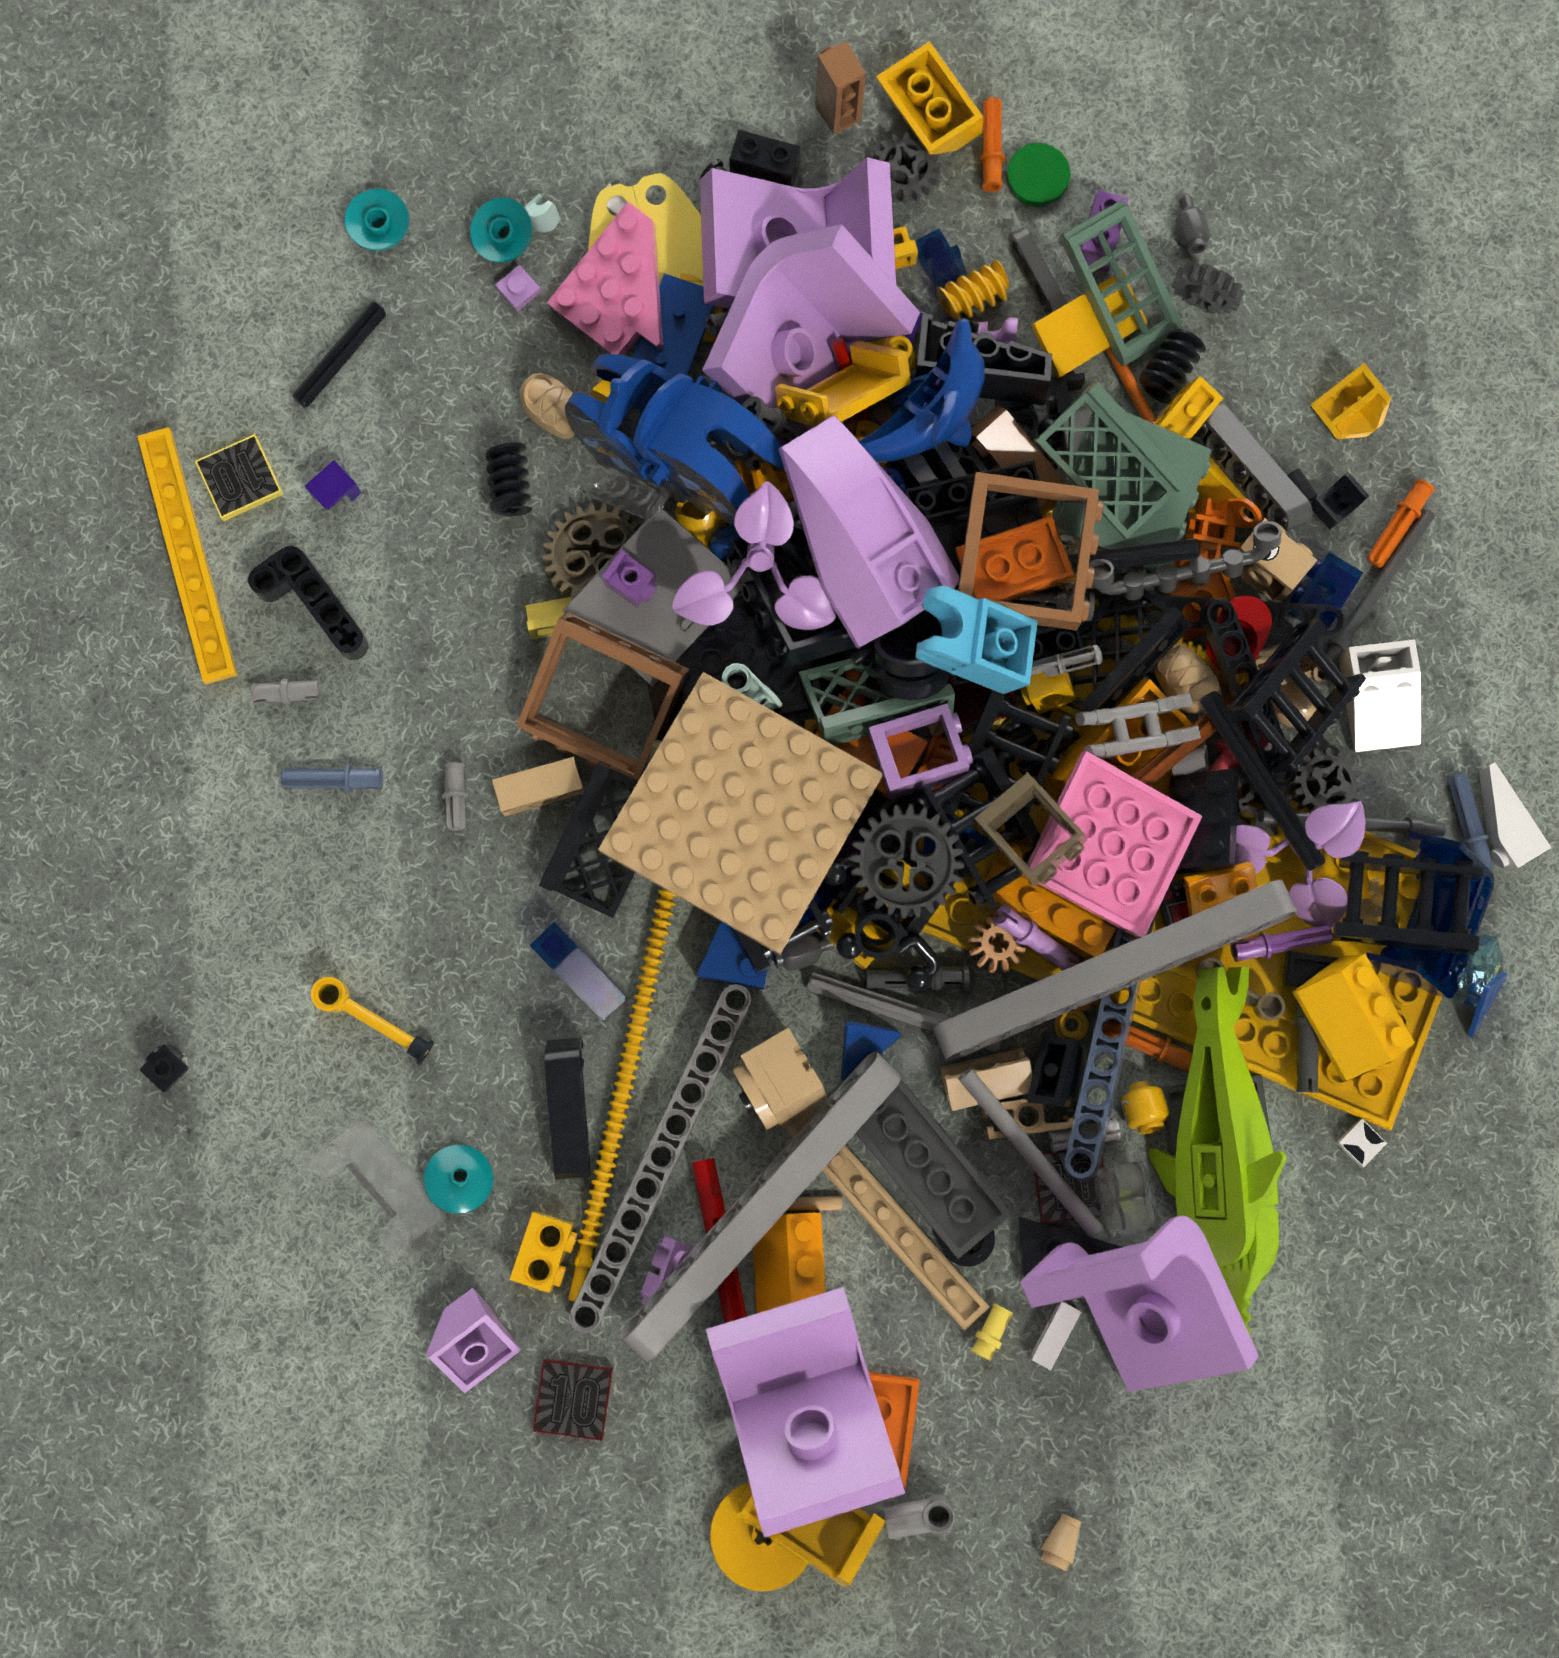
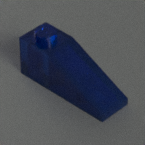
(578, 971)

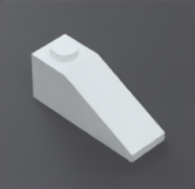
(1510, 827)

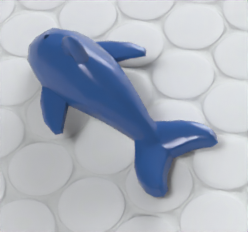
(934, 404)

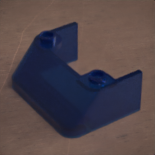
(1437, 970)

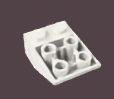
(1390, 698)

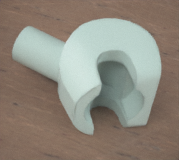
(543, 215)

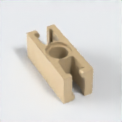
(538, 786)
(1003, 1073)
(1039, 1124)

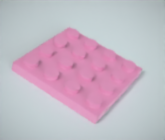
(1130, 847)

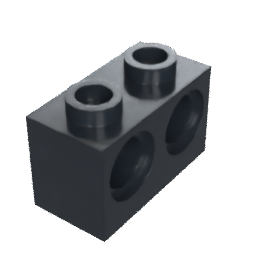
(764, 158)

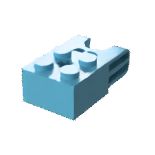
(979, 640)

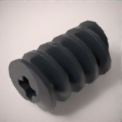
(1170, 364)
(505, 479)

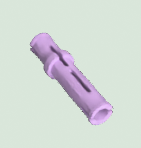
(1026, 932)

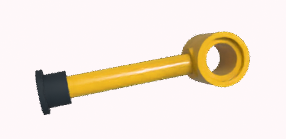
(416, 1047)

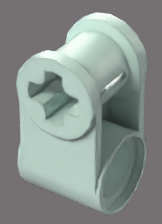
(754, 687)

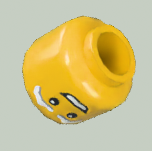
(1145, 1108)

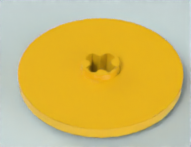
(741, 1559)

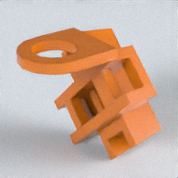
(1224, 514)

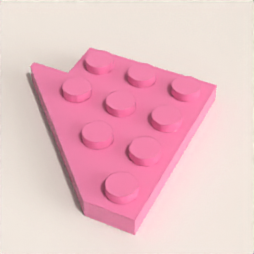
(616, 286)

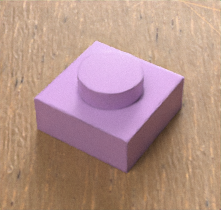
(518, 288)

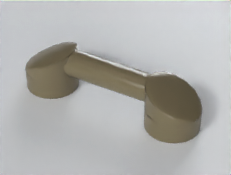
(1266, 1007)

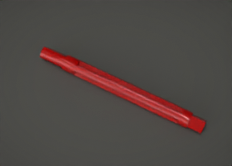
(712, 1210)

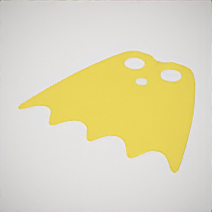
(675, 223)

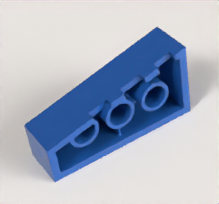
(728, 962)

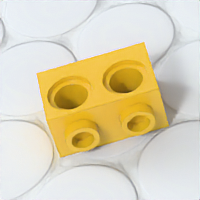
(535, 1248)

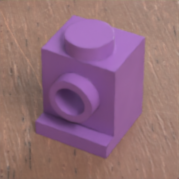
(633, 592)

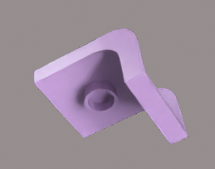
(750, 213)
(793, 307)
(1154, 1304)
(805, 1412)

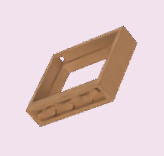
(1088, 542)
(621, 649)

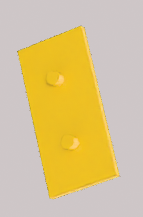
(1075, 333)

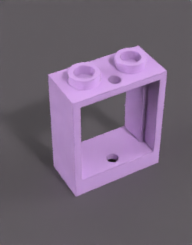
(899, 787)

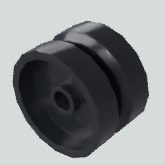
(896, 663)

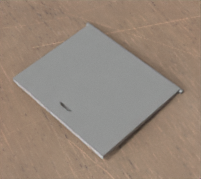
(673, 557)

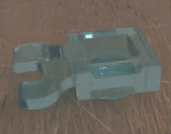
(1484, 964)

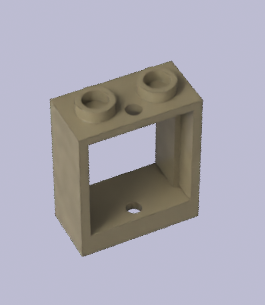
(1011, 802)

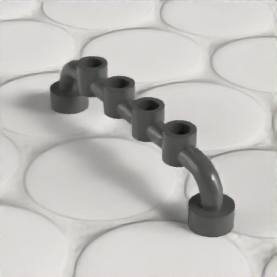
(1265, 538)

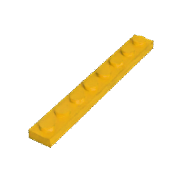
(187, 556)

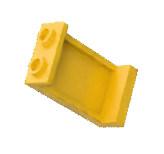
(871, 377)
(830, 1545)

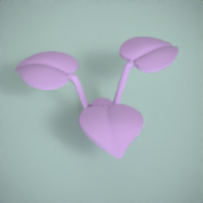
(763, 522)
(1335, 828)

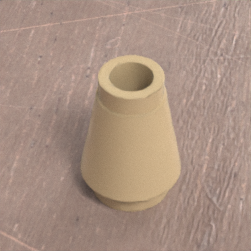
(1061, 1543)

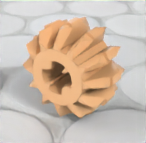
(987, 950)

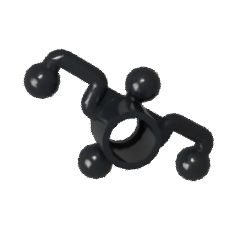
(897, 940)

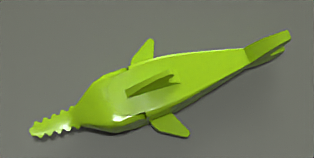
(1224, 1149)

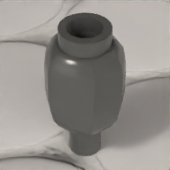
(1192, 227)
(802, 953)

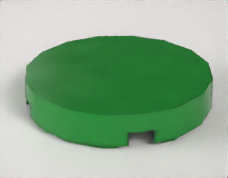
(1038, 174)

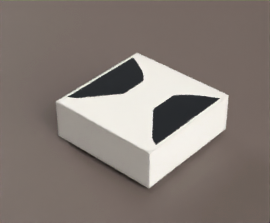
(1361, 1143)

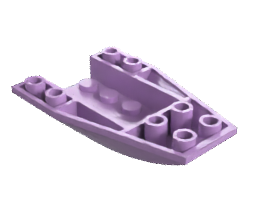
(862, 532)

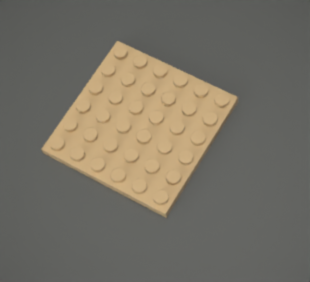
(741, 813)

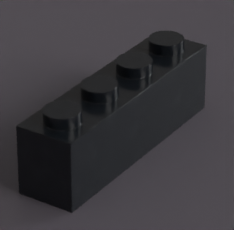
(1011, 369)

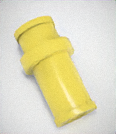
(989, 1337)

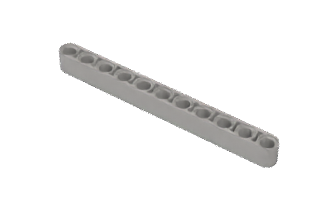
(1115, 970)
(648, 1169)
(760, 1207)

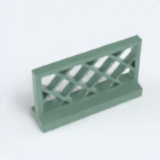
(1128, 435)
(853, 720)

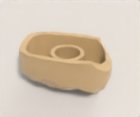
(544, 403)
(1186, 672)

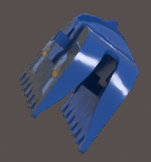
(671, 433)

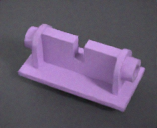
(667, 1258)

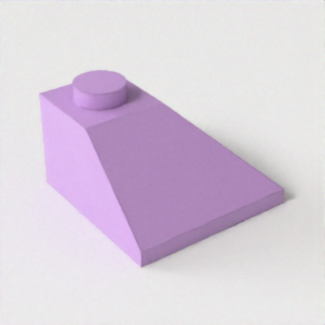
(470, 1341)

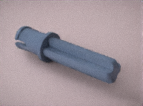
(332, 778)
(1469, 818)

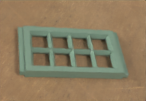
(1093, 227)

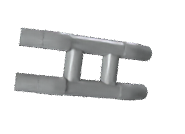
(1149, 711)

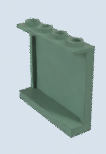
(1167, 522)

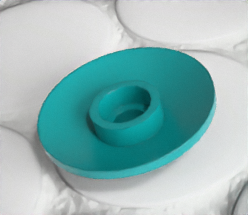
(375, 206)
(492, 220)
(453, 1195)

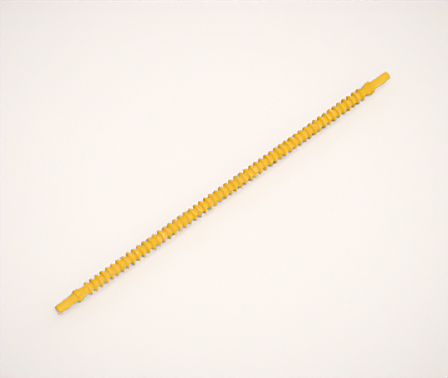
(584, 1257)

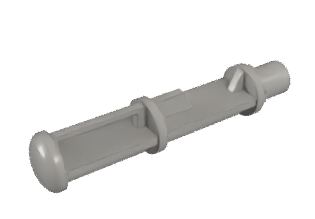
(1057, 664)

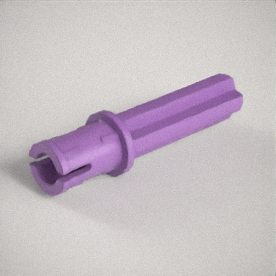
(1265, 944)

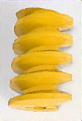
(973, 290)

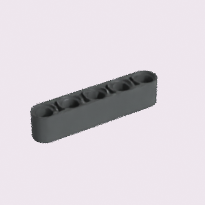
(1253, 469)

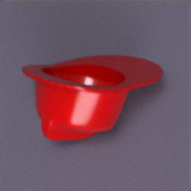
(1255, 622)

